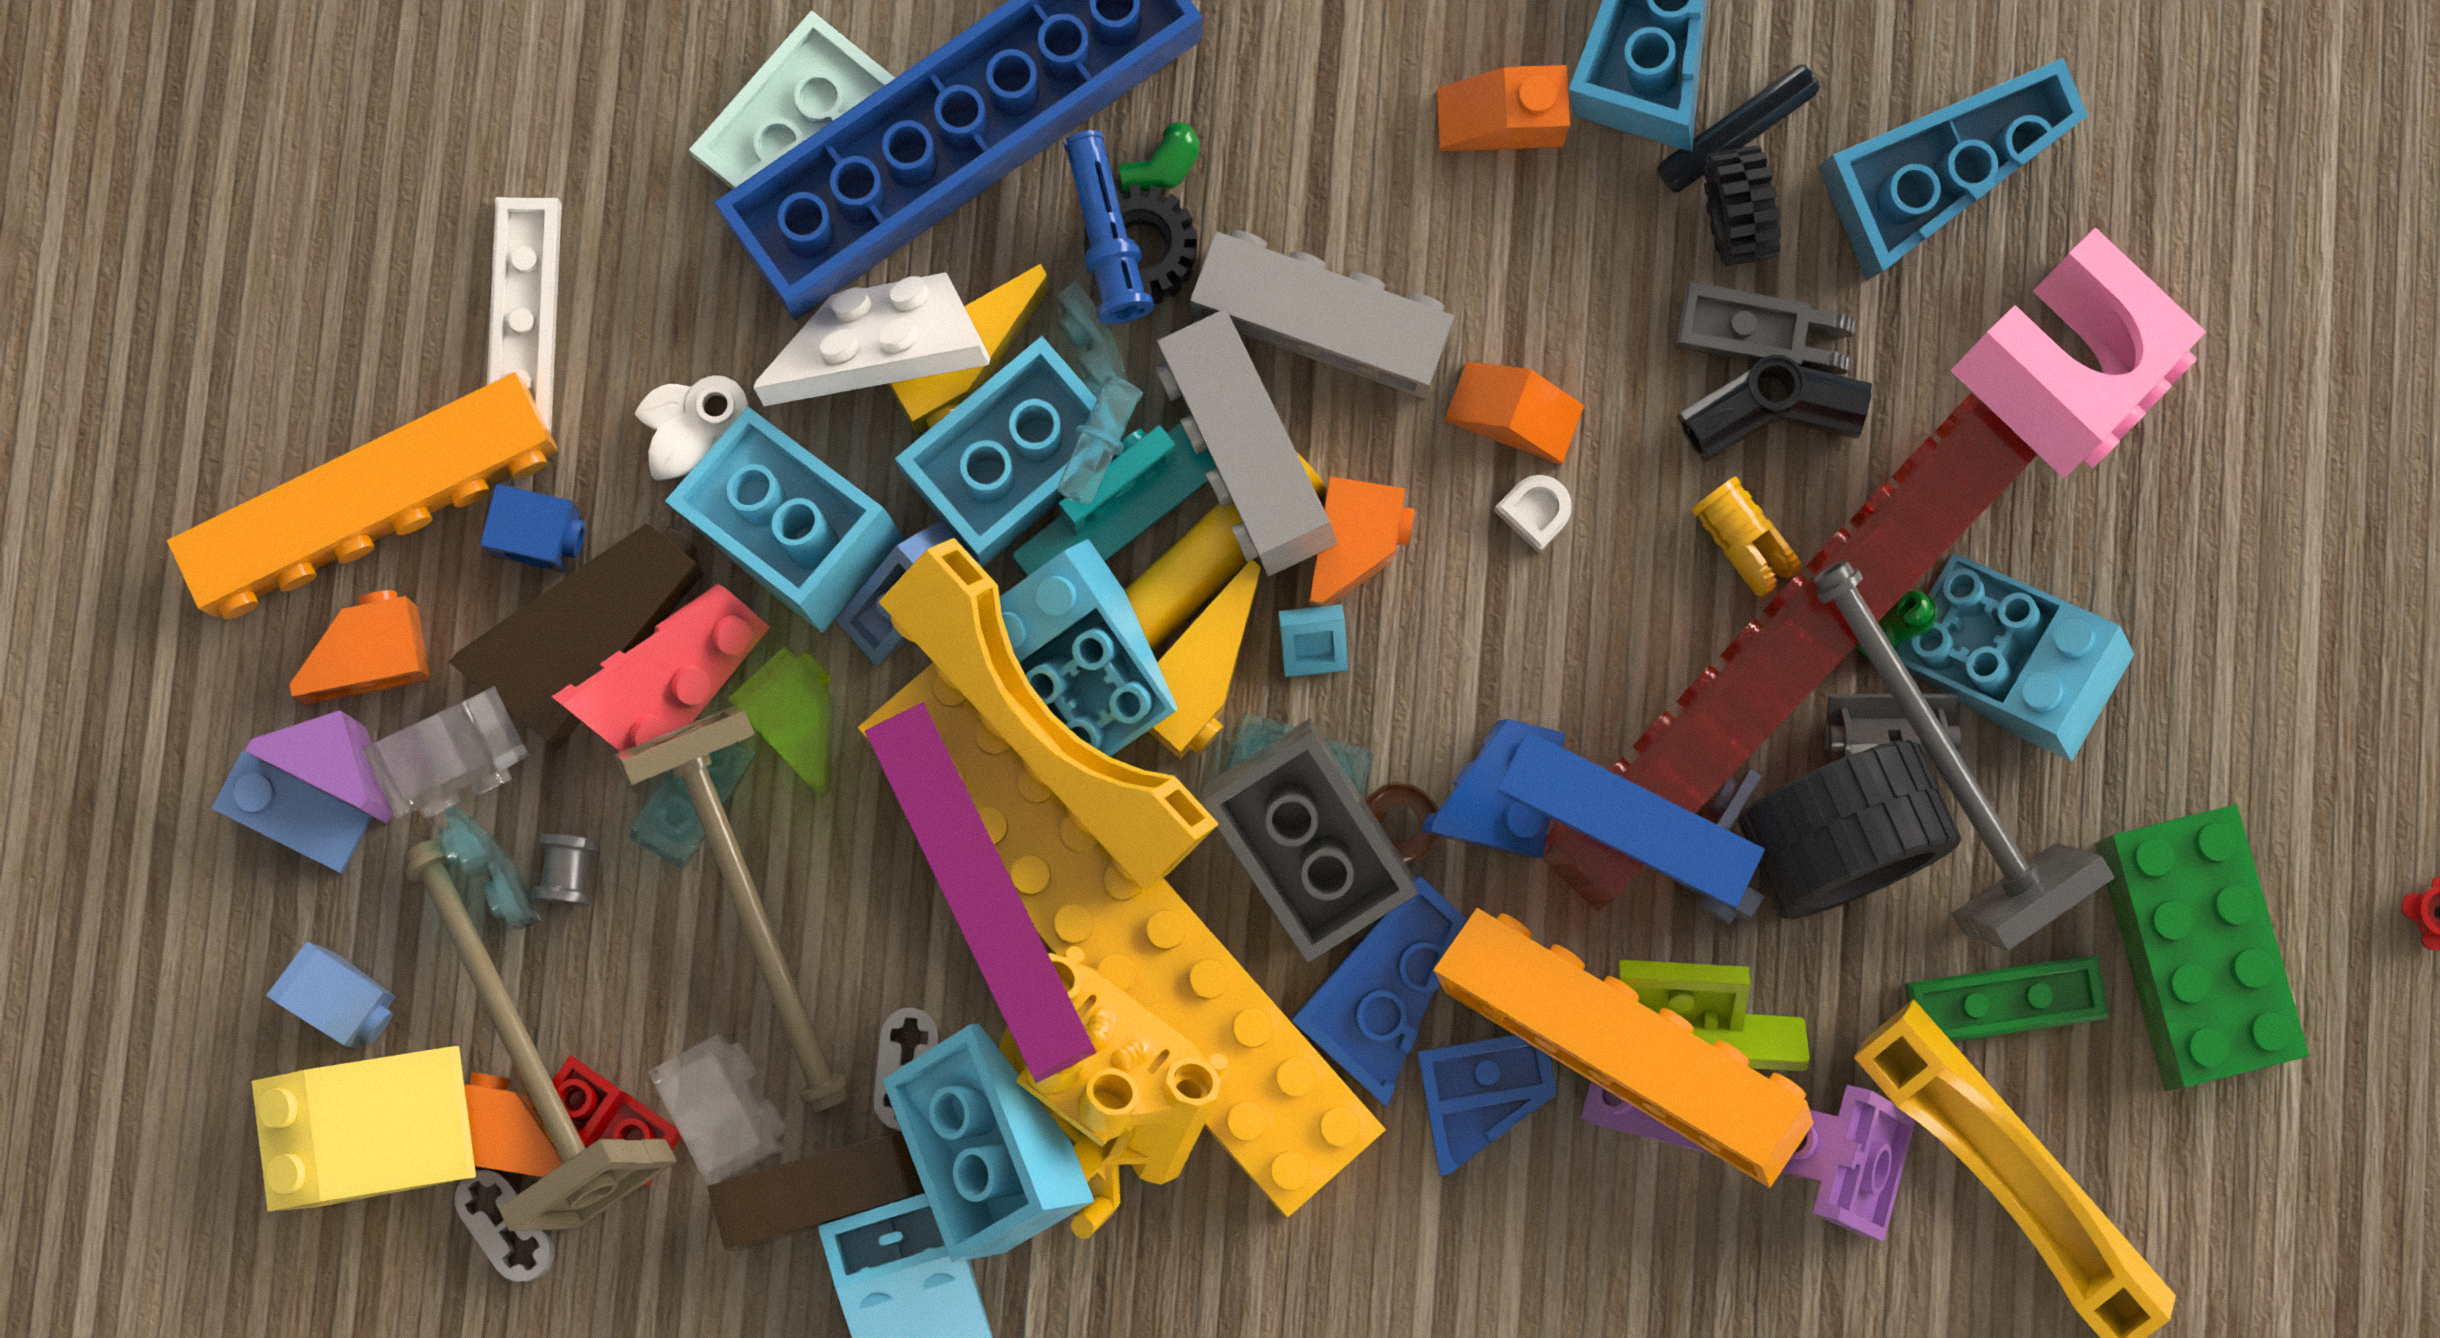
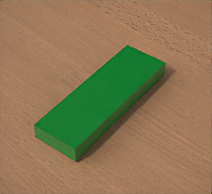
(2013, 998)

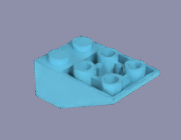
(1086, 650)
(2018, 656)
(899, 1275)

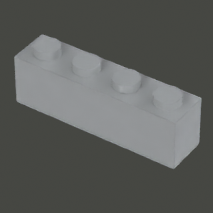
(1323, 313)
(1246, 443)

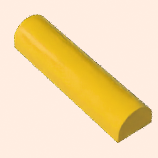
(1192, 571)

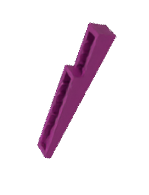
(980, 893)

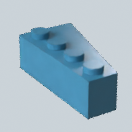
(1643, 69)
(1931, 169)

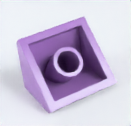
(328, 757)

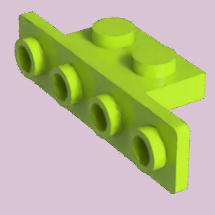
(1716, 1005)

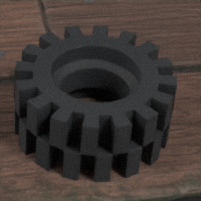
(1742, 205)
(1178, 233)

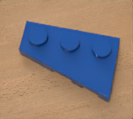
(1378, 992)

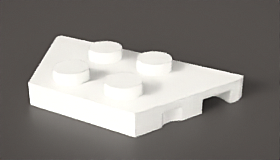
(875, 340)

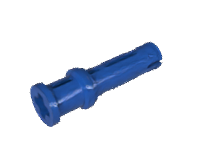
(1112, 254)

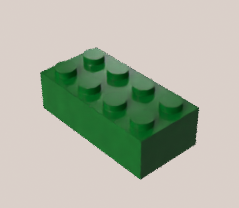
(2202, 948)

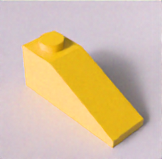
(998, 321)
(1203, 666)

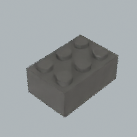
(1308, 840)

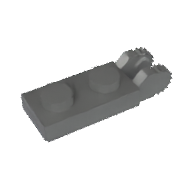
(1758, 326)

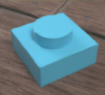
(1313, 640)

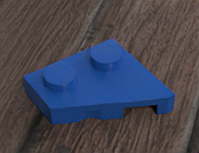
(1479, 813)
(1480, 1093)

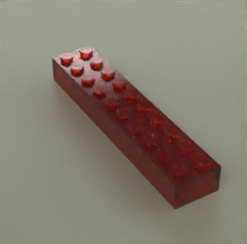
(1781, 663)

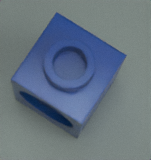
(532, 528)

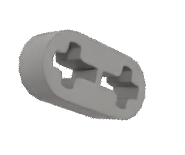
(891, 1055)
(491, 1234)

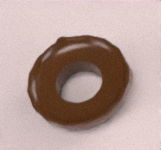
(1420, 802)

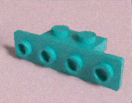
(1136, 493)

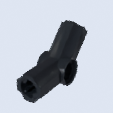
(1738, 408)

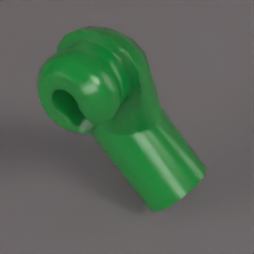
(1168, 164)
(1907, 619)

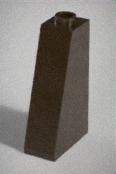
(579, 625)
(813, 1191)

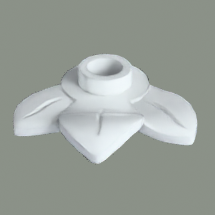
(683, 426)

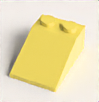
(363, 1129)

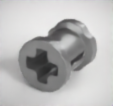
(565, 869)

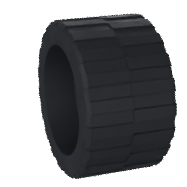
(1849, 828)

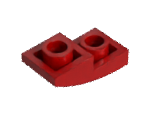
(605, 1110)

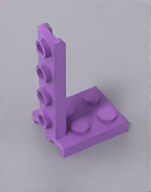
(1850, 1154)

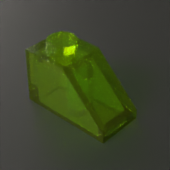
(793, 714)

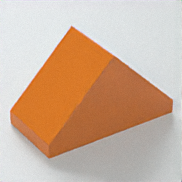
(1515, 409)

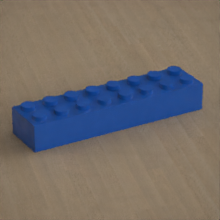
(944, 136)

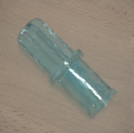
(1099, 440)

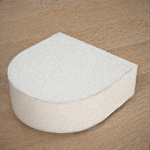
(1536, 510)

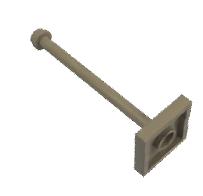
(687, 755)
(588, 1177)

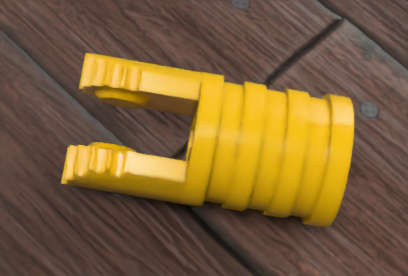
(1747, 537)

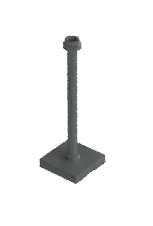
(2031, 890)

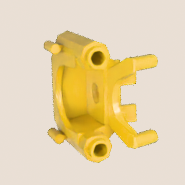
(1129, 1101)

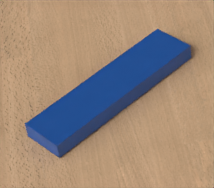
(1630, 820)

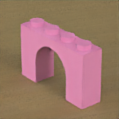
(2059, 403)

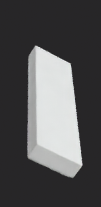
(525, 295)

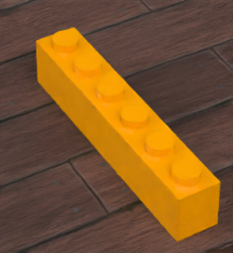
(363, 497)
(1625, 1046)

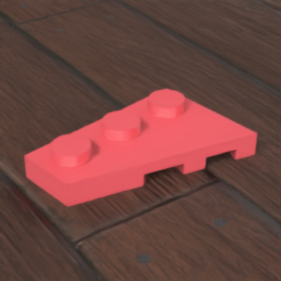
(668, 674)

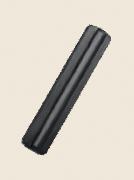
(1740, 126)

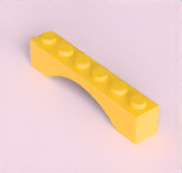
(957, 620)
(2080, 1245)

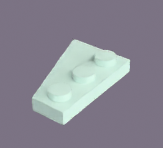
(789, 99)

